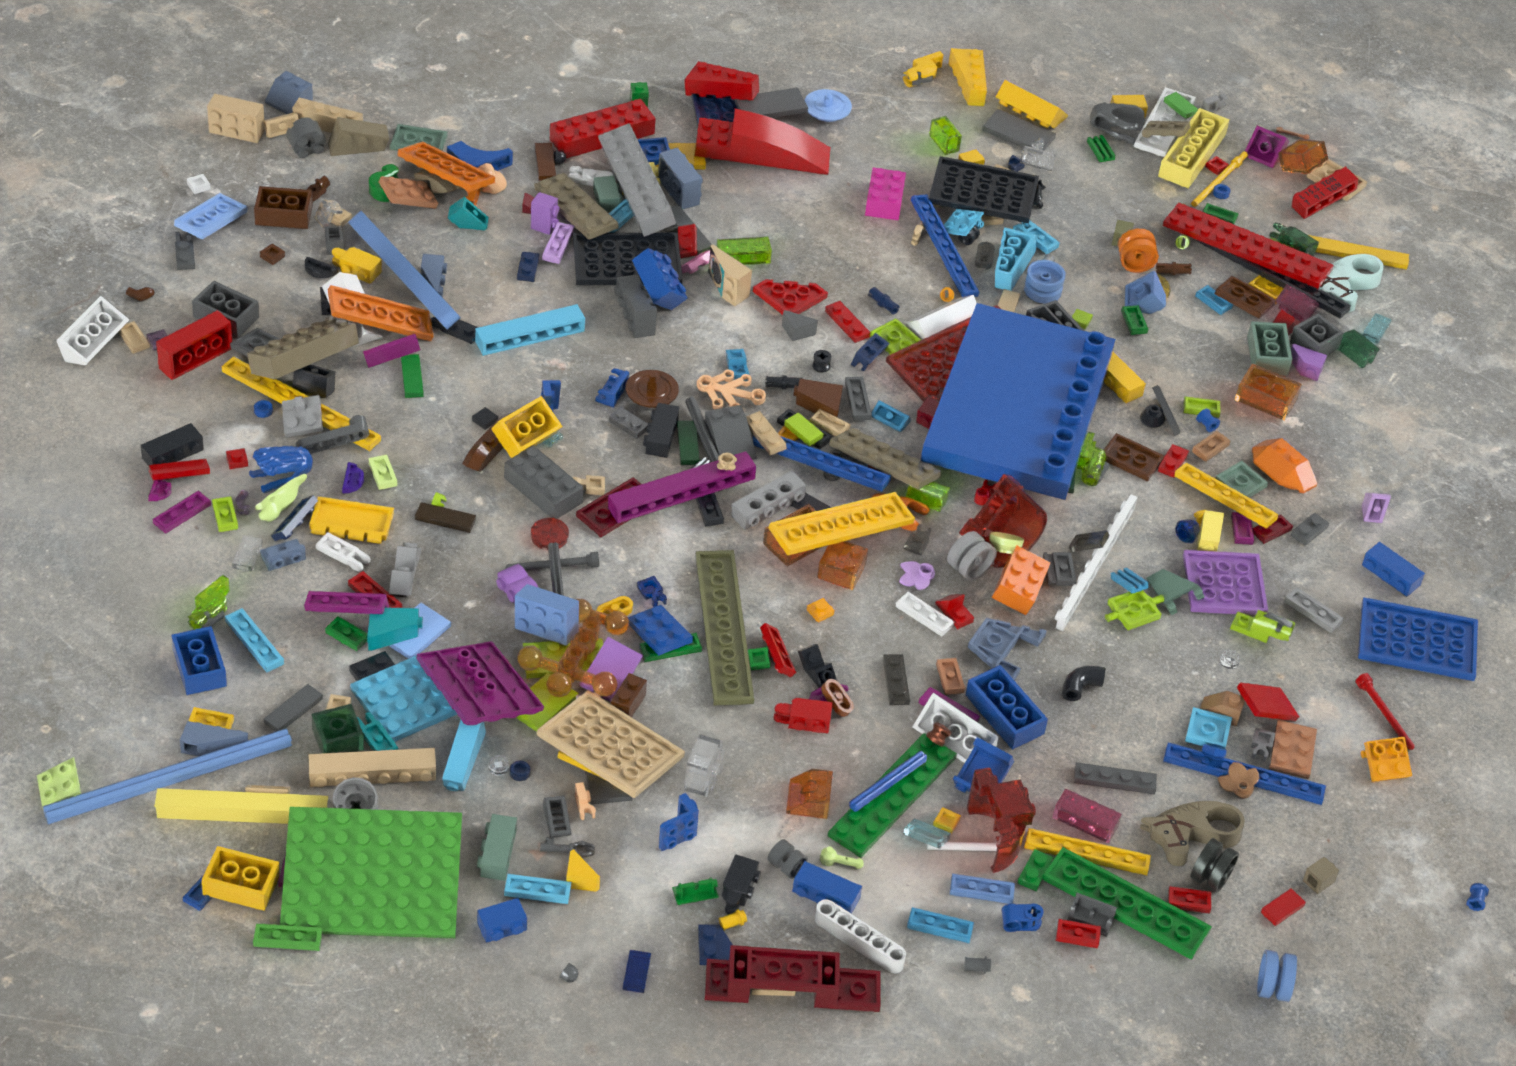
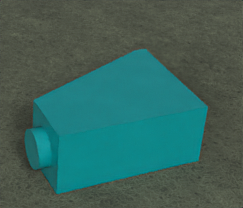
(393, 627)

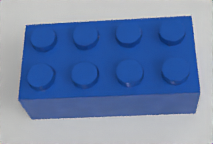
(1006, 707)

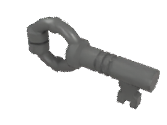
(565, 848)

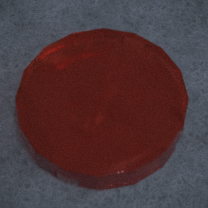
(549, 531)

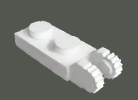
(586, 176)
(342, 551)

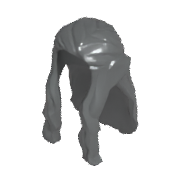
(1118, 115)

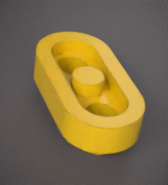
(616, 605)

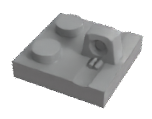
(302, 416)

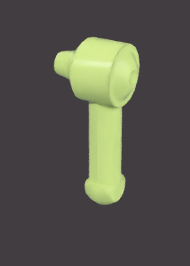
(829, 857)

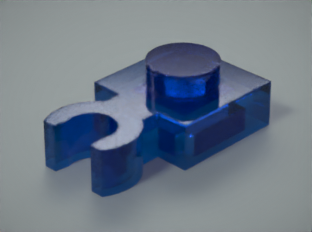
(652, 589)

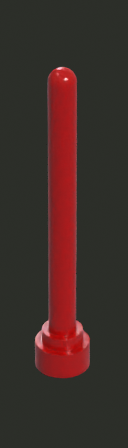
(1364, 682)

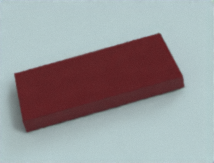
(598, 516)

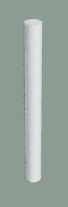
(966, 846)

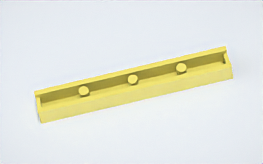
(231, 805)

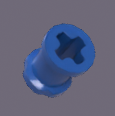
(1208, 420)
(1477, 898)

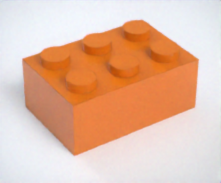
(1021, 580)

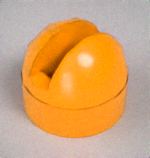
(950, 294)

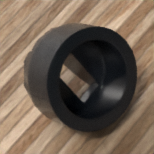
(559, 157)

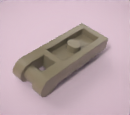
(1166, 128)

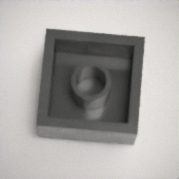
(1317, 334)

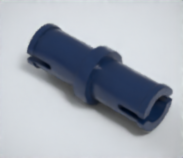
(883, 300)

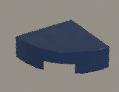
(1014, 164)

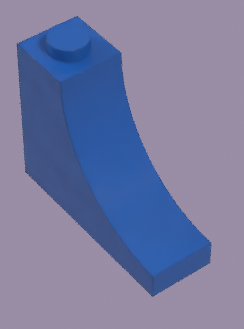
(498, 159)

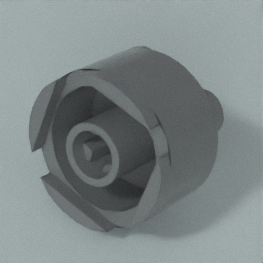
(306, 137)

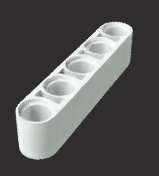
(850, 928)

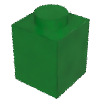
(639, 91)

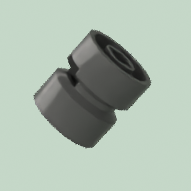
(786, 858)

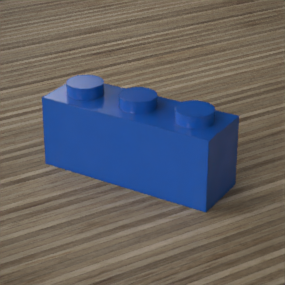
(1393, 569)
(821, 884)

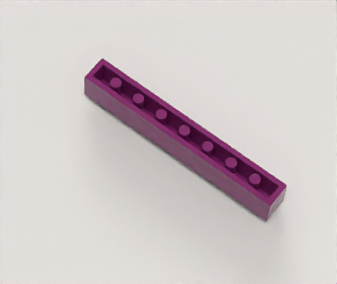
(679, 488)

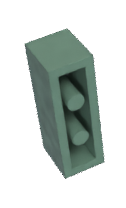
(497, 847)

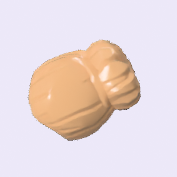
(500, 181)

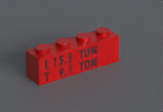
(1324, 192)

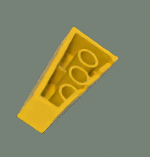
(970, 73)

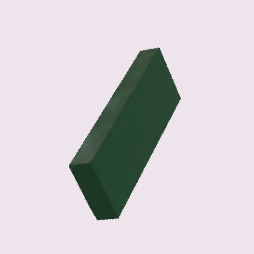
(688, 443)

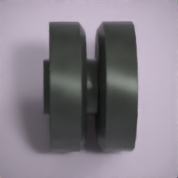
(1214, 865)

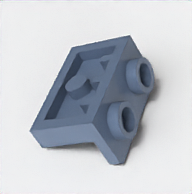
(283, 554)

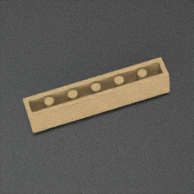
(373, 766)

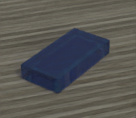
(636, 971)

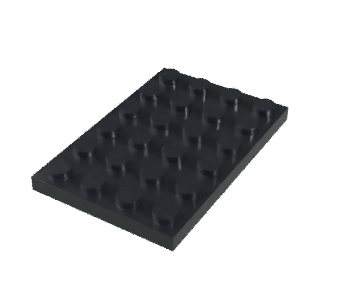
(983, 189)
(611, 255)

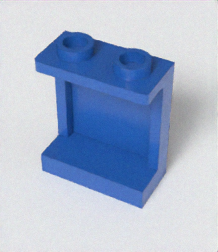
(983, 756)

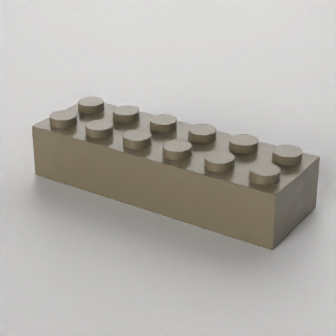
(302, 347)

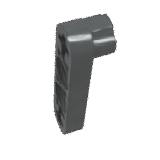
(354, 432)

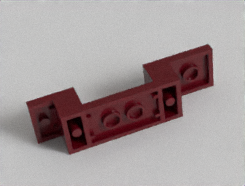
(792, 971)

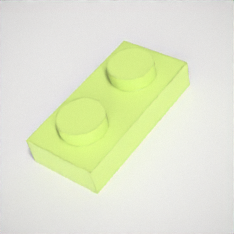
(382, 472)

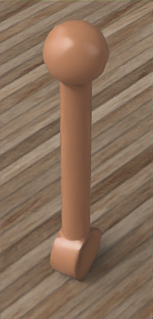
(1281, 130)

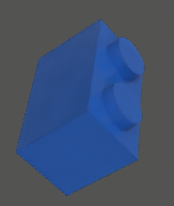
(502, 920)

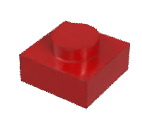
(237, 458)

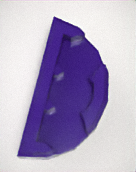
(353, 478)

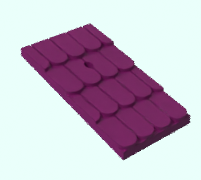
(479, 683)

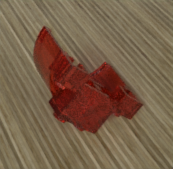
(1009, 515)
(1009, 807)

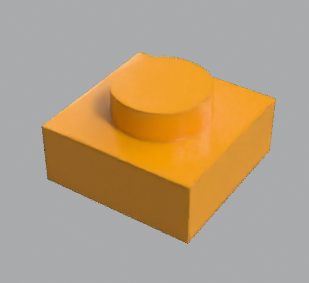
(820, 610)

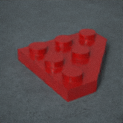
(790, 295)

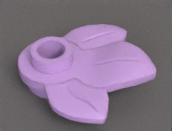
(917, 574)

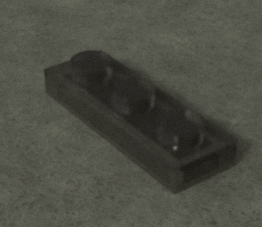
(896, 679)

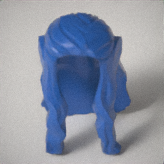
(279, 461)

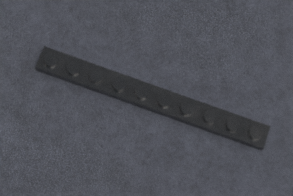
(1325, 300)

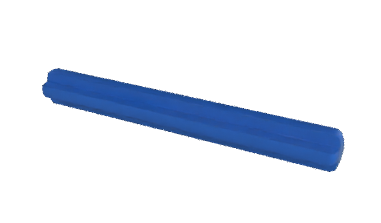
(887, 781)

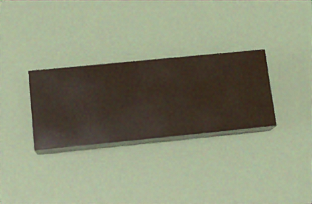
(445, 517)

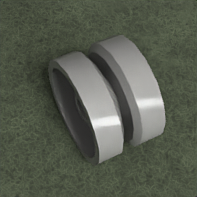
(971, 555)

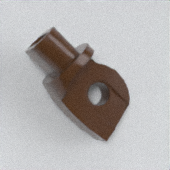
(319, 187)

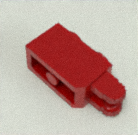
(805, 715)

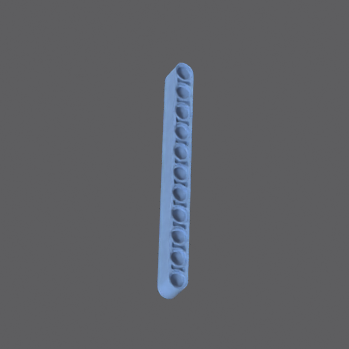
(404, 270)

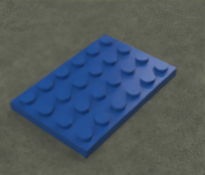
(1418, 639)

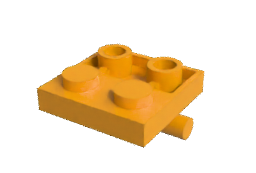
(1387, 759)

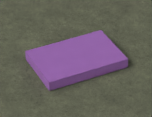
(614, 659)

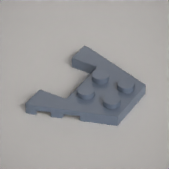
(997, 638)

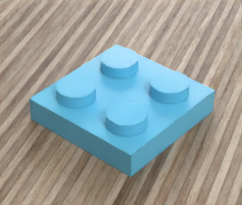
(1208, 728)

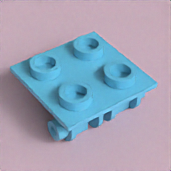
(963, 221)

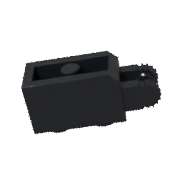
(740, 882)

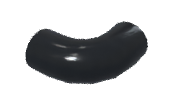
(1081, 677)

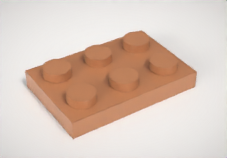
(408, 192)
(1293, 749)

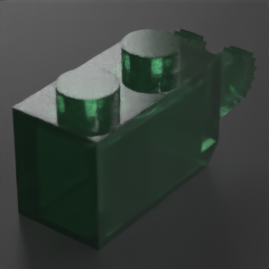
(1295, 238)

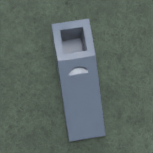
(432, 270)
(202, 738)

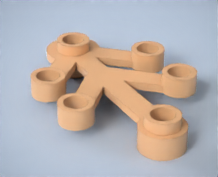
(729, 389)

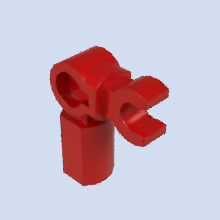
(983, 493)

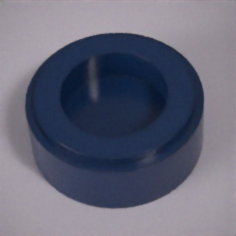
(520, 770)

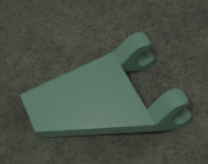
(1172, 587)

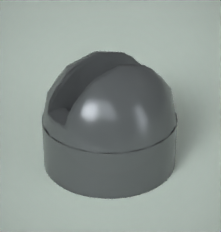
(569, 973)

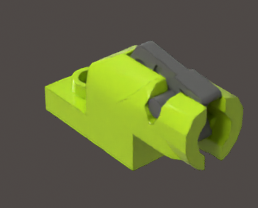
(1263, 626)

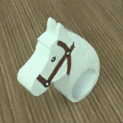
(1345, 278)

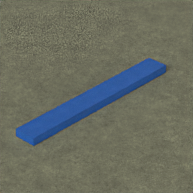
(944, 245)
(832, 464)
(1268, 779)

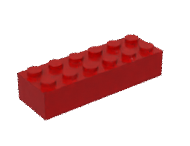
(581, 132)

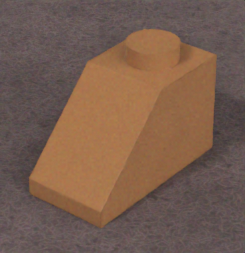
(1226, 704)

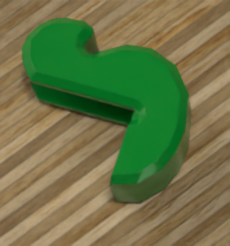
(375, 188)

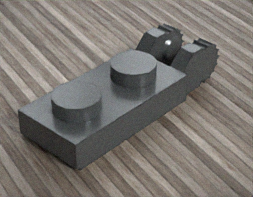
(184, 252)

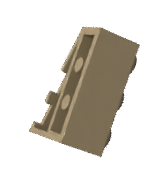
(357, 137)

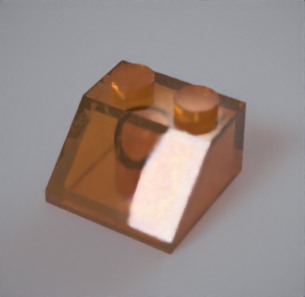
(810, 794)

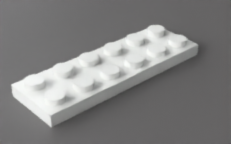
(1162, 112)

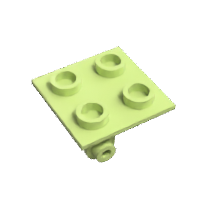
(59, 782)

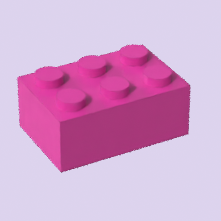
(885, 193)

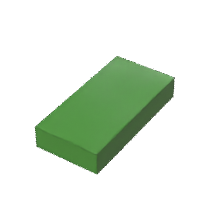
(1180, 105)

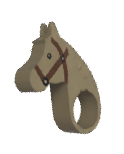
(1191, 822)

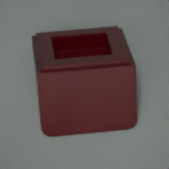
(526, 205)

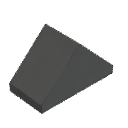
(798, 326)

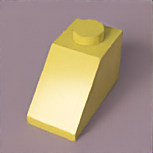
(1210, 531)

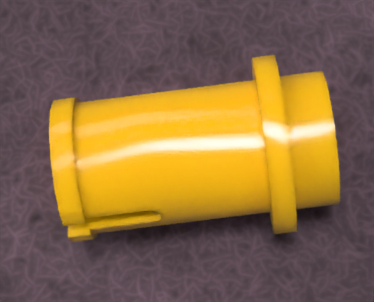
(733, 919)

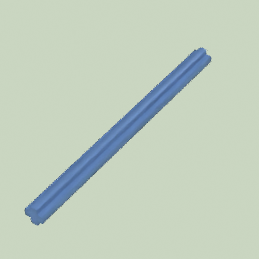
(166, 776)

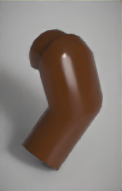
(141, 294)

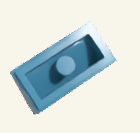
(890, 416)

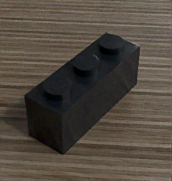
(661, 430)
(173, 446)

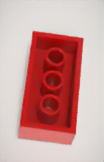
(194, 345)

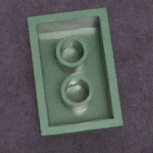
(1270, 346)

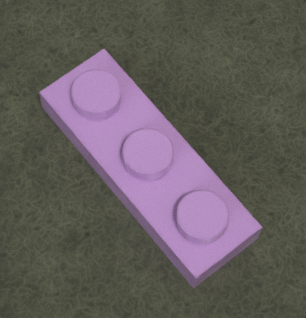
(558, 242)

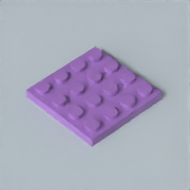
(1228, 581)

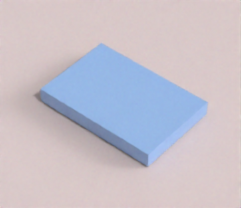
(433, 627)

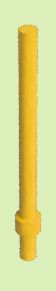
(1235, 163)

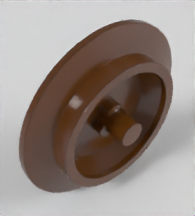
(652, 387)

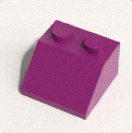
(1265, 146)

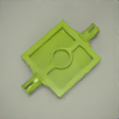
(1134, 609)

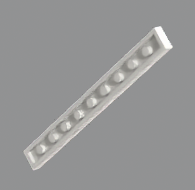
(1093, 566)

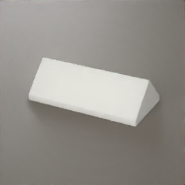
(349, 281)
(942, 317)
(91, 332)
(963, 727)

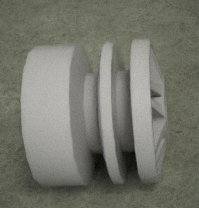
(355, 794)

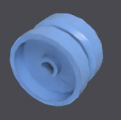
(1044, 281)
(1277, 975)

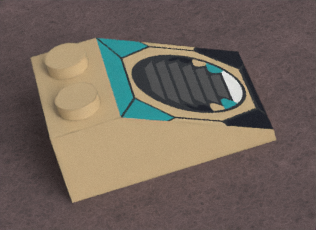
(729, 276)

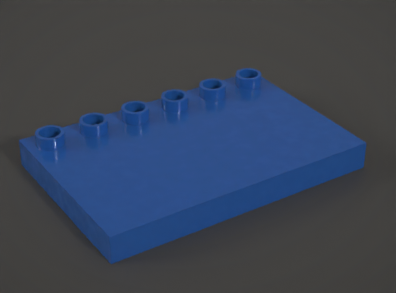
(1019, 400)

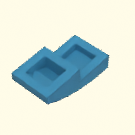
(737, 362)

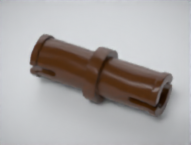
(1173, 268)

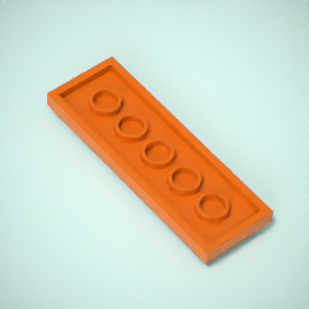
(446, 166)
(380, 313)

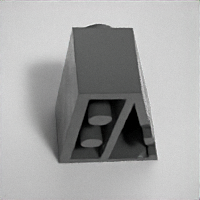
(1053, 313)

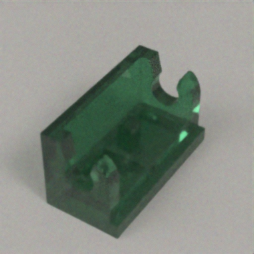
(1358, 348)

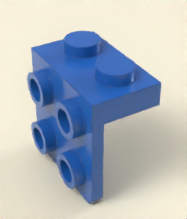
(681, 827)

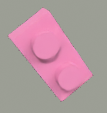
(692, 265)

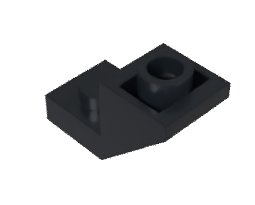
(815, 666)

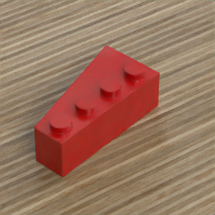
(721, 81)

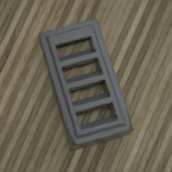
(334, 238)
(557, 801)

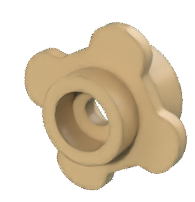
(726, 461)

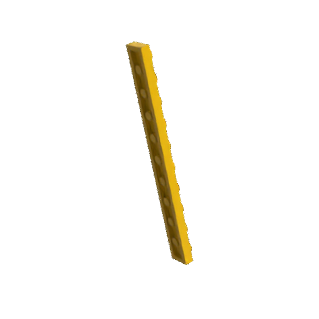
(281, 392)

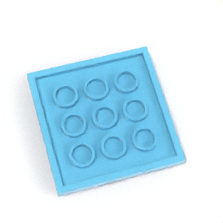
(402, 699)

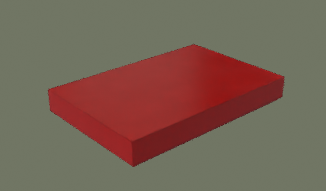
(1267, 701)

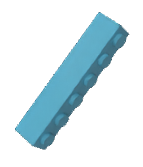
(529, 329)

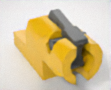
(923, 69)

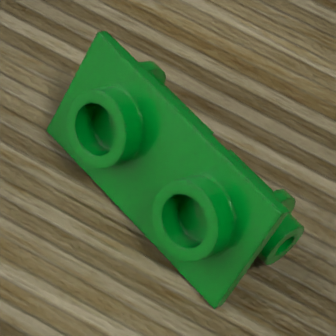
(695, 892)

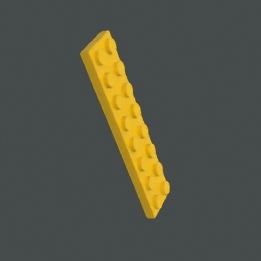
(841, 523)

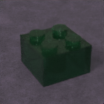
(337, 730)

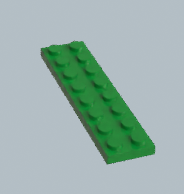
(863, 828)
(1134, 905)

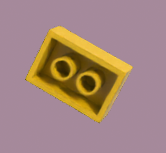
(526, 427)
(240, 878)

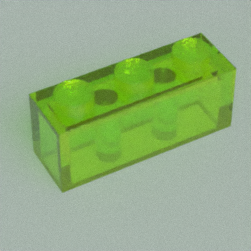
(747, 250)

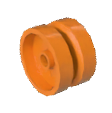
(1138, 250)

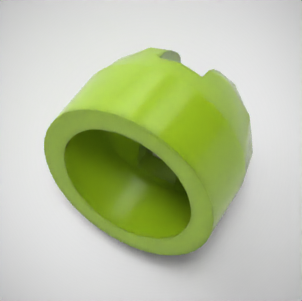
(1179, 241)
(438, 497)

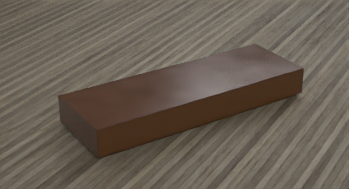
(545, 160)

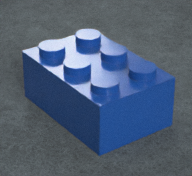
(660, 279)
(199, 660)

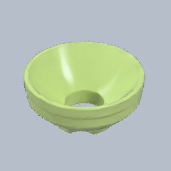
(1005, 542)

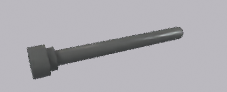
(591, 560)

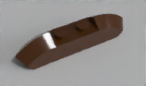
(484, 450)

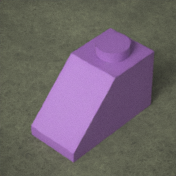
(1307, 361)

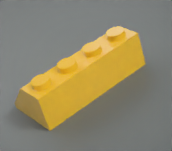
(1031, 105)

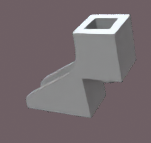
(405, 567)

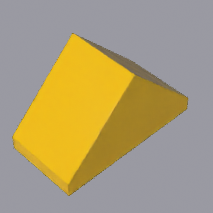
(581, 874)

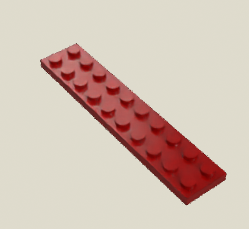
(1248, 245)

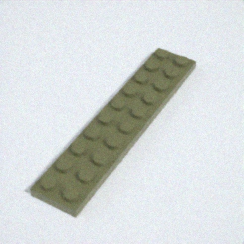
(724, 628)

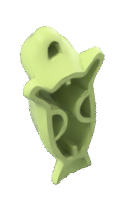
(280, 499)

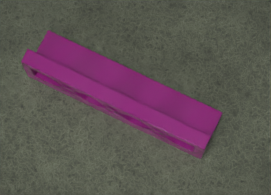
(346, 602)

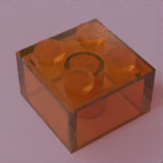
(1303, 156)
(842, 564)

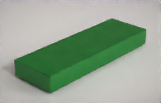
(412, 376)
(650, 655)

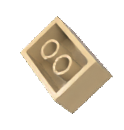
(236, 118)

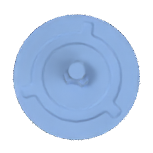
(828, 105)

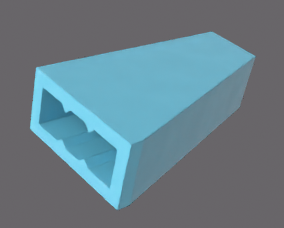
(463, 755)

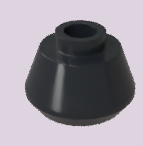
(1152, 416)

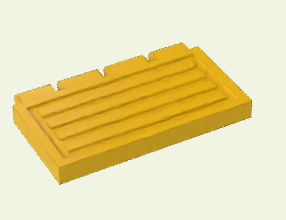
(351, 519)

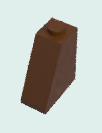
(818, 395)

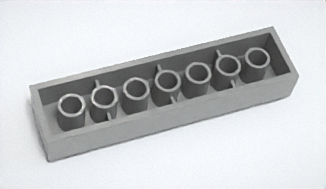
(637, 180)

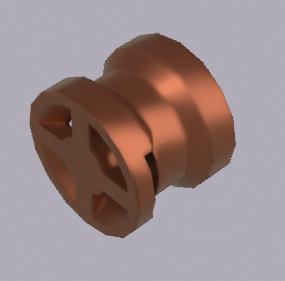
(938, 734)

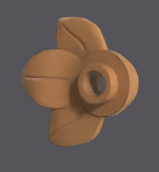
(1239, 777)

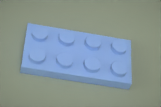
(210, 216)

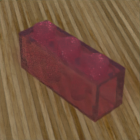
(1087, 815)

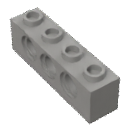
(768, 500)

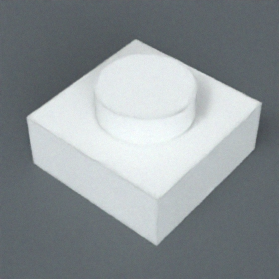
(198, 183)

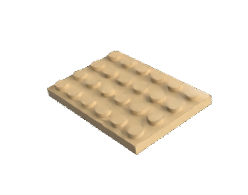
(611, 743)

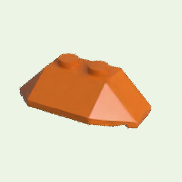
(1284, 464)

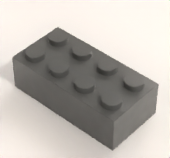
(543, 482)

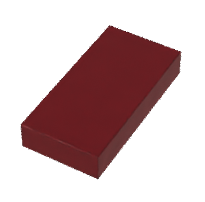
(1278, 528)

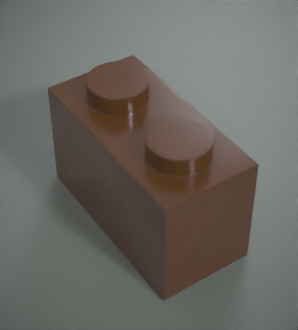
(630, 694)

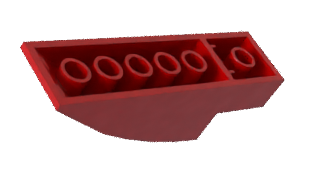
(761, 142)

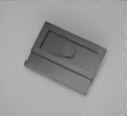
(1061, 569)

